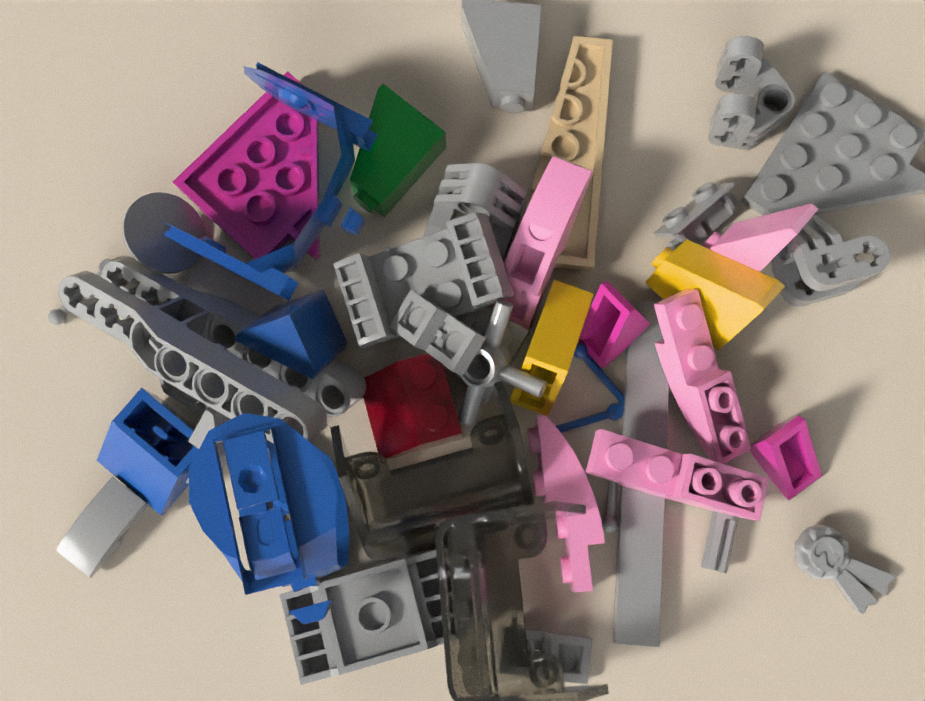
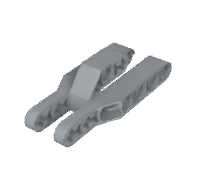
(196, 353)

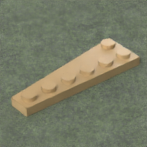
(579, 137)

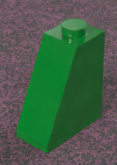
(399, 156)

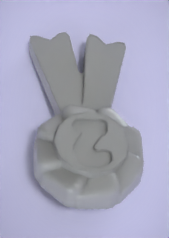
(824, 555)

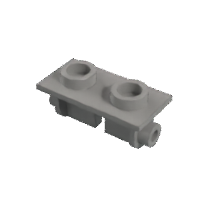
(709, 205)

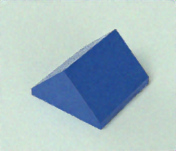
(297, 334)

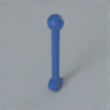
(581, 352)
(613, 413)

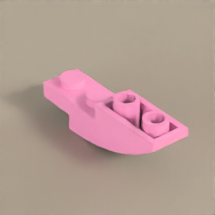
(543, 236)
(699, 386)
(677, 475)
(564, 480)

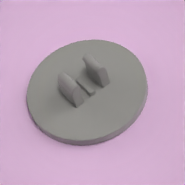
(145, 232)

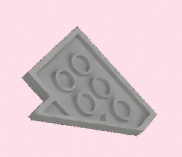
(839, 155)

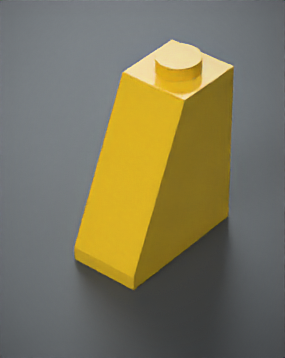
(727, 289)
(553, 344)

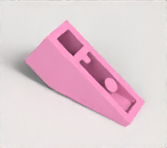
(760, 238)

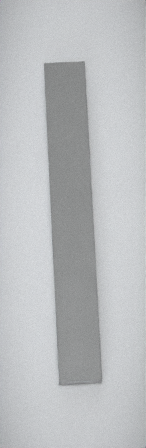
(641, 514)

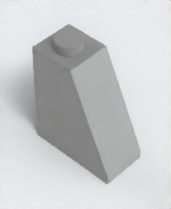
(504, 49)

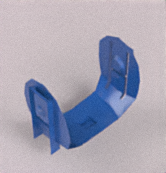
(351, 129)
(297, 482)

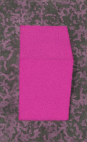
(611, 325)
(788, 456)

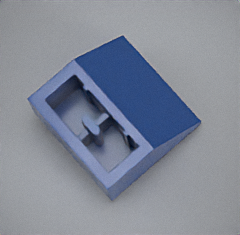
(150, 450)

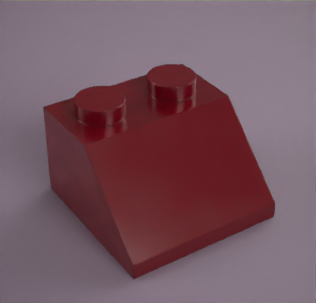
(411, 407)

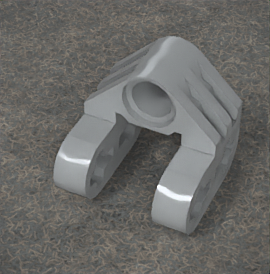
(738, 117)
(481, 190)
(825, 263)

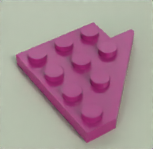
(259, 177)

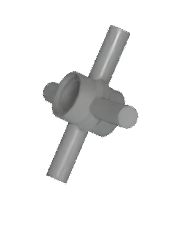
(499, 367)

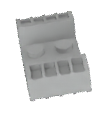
(450, 268)
(371, 619)

